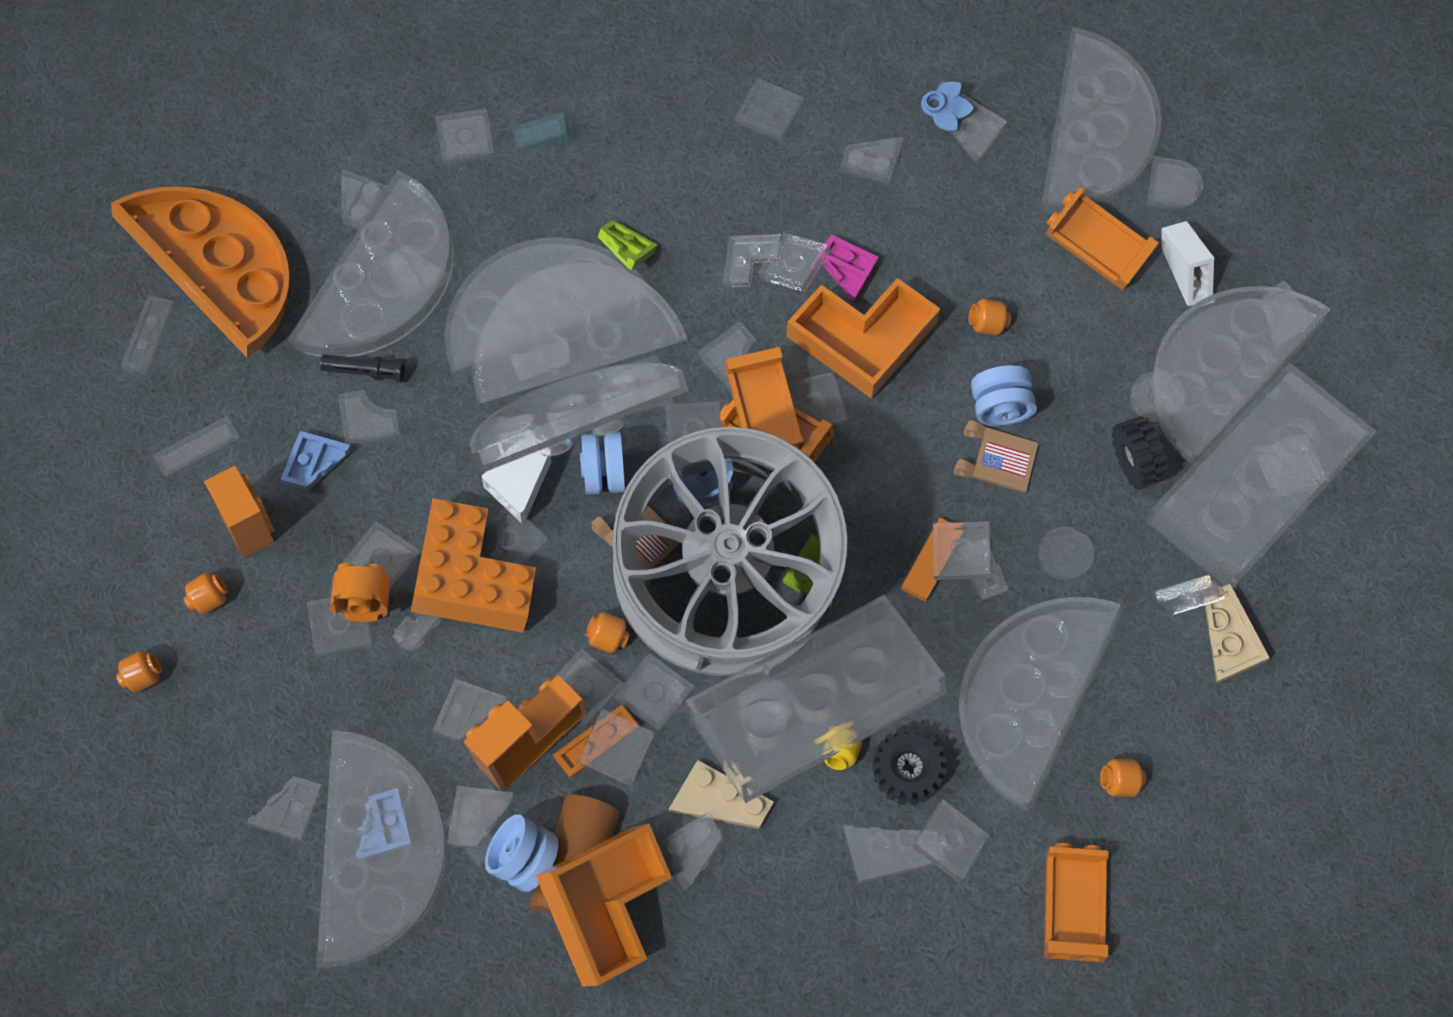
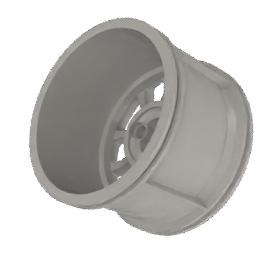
(727, 546)

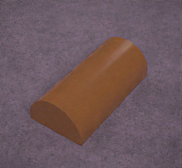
(579, 826)

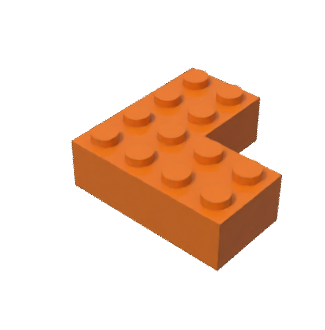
(862, 346)
(460, 583)
(519, 737)
(589, 900)

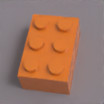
(241, 510)

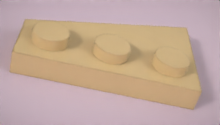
(1232, 637)
(714, 793)

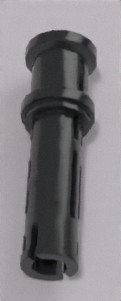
(375, 367)

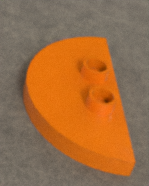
(216, 255)

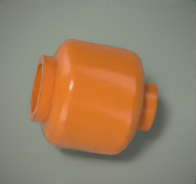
(989, 317)
(205, 593)
(607, 632)
(139, 671)
(1122, 778)

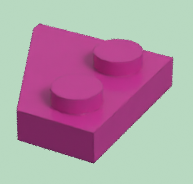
(849, 266)

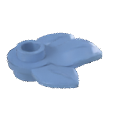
(950, 106)

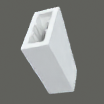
(1189, 262)
(517, 483)

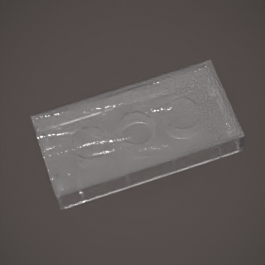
(1260, 476)
(815, 698)

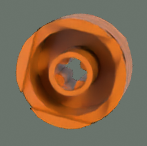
(360, 592)

